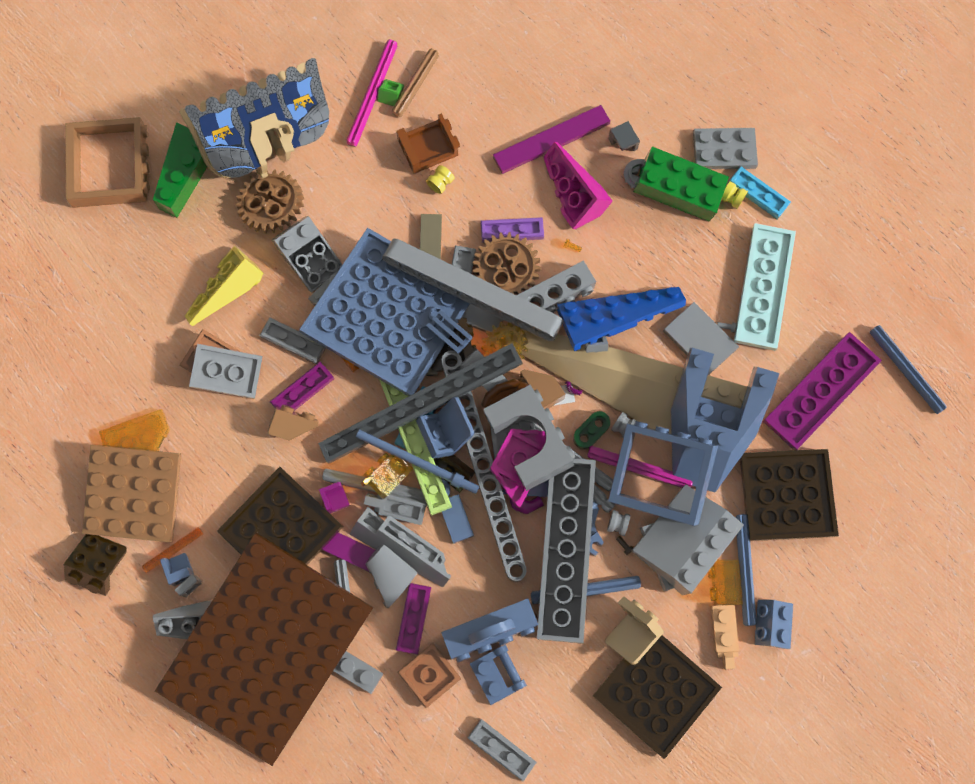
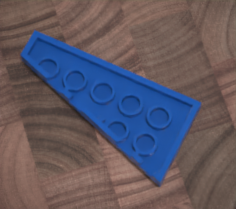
(611, 315)

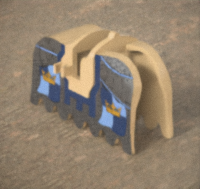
(233, 130)

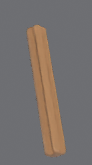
(415, 82)

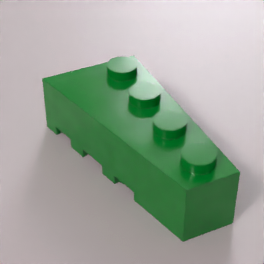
(179, 173)

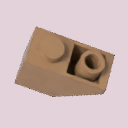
(546, 385)
(289, 424)

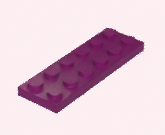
(822, 391)

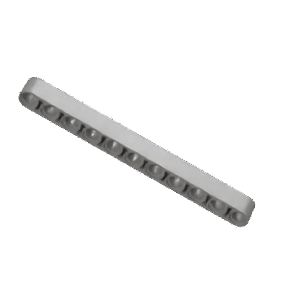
(486, 475)

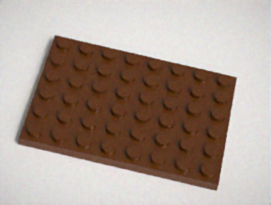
(263, 649)

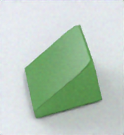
(390, 92)

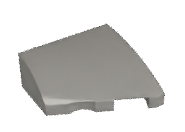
(389, 573)

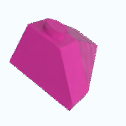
(578, 191)

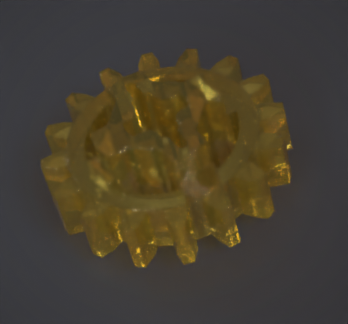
(502, 334)

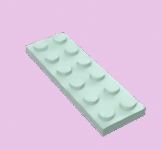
(764, 287)

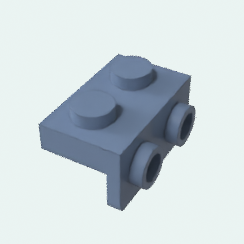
(774, 624)

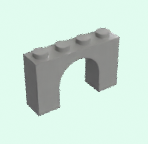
(527, 406)

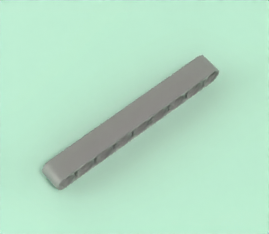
(472, 289)

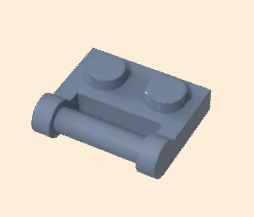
(490, 677)

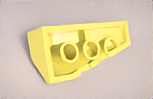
(234, 278)

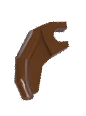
(501, 391)

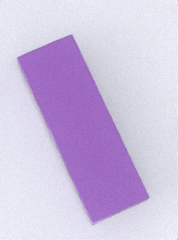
(526, 227)

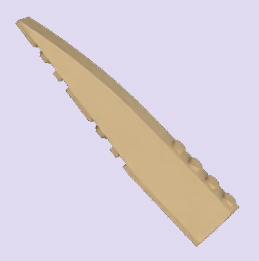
(624, 379)

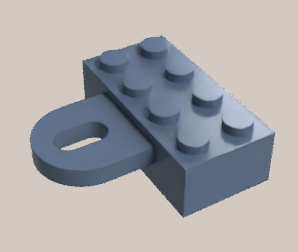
(490, 629)

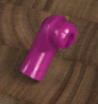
(528, 506)

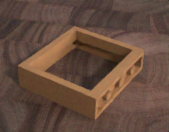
(73, 162)

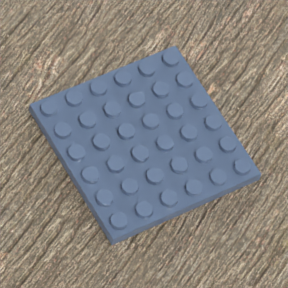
(381, 317)

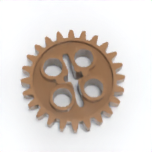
(270, 201)
(524, 259)

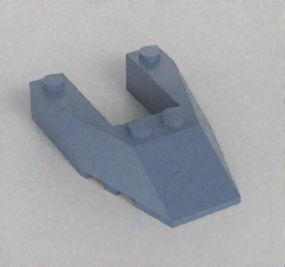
(726, 425)

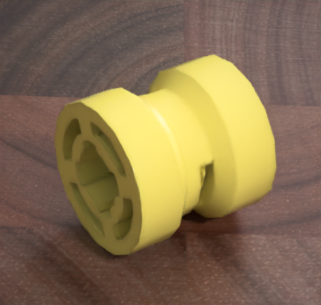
(440, 179)
(732, 190)

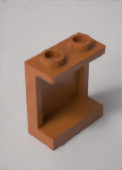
(428, 144)

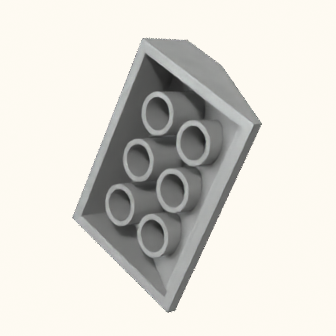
(686, 551)

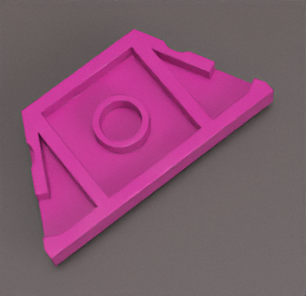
(516, 448)

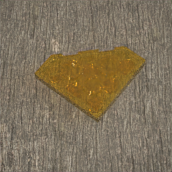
(139, 433)

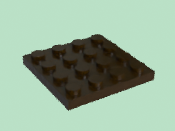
(788, 495)
(285, 517)
(658, 695)

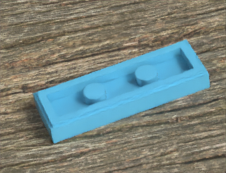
(760, 193)

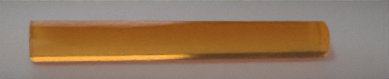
(172, 549)

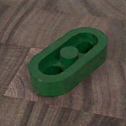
(591, 431)

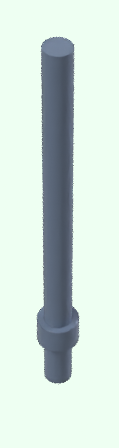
(456, 479)

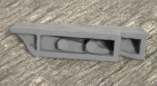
(404, 543)

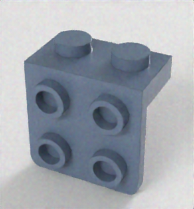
(446, 430)

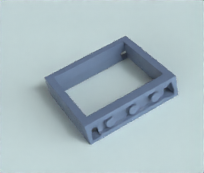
(694, 516)

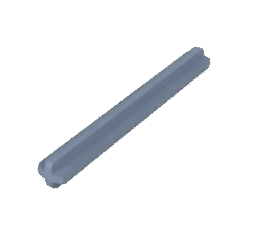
(908, 369)
(746, 572)
(602, 587)

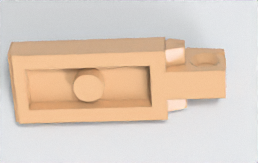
(725, 634)

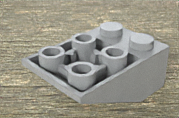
(307, 253)

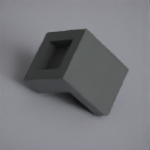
(624, 136)

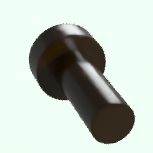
(628, 550)

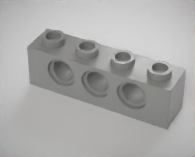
(577, 274)

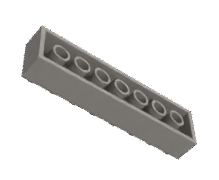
(567, 554)

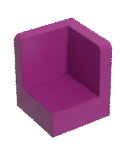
(334, 497)

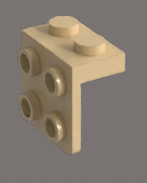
(635, 632)

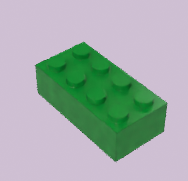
(681, 184)

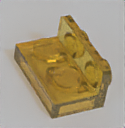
(387, 474)
(725, 583)

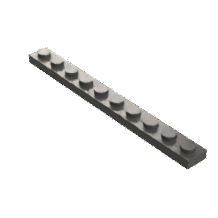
(422, 402)

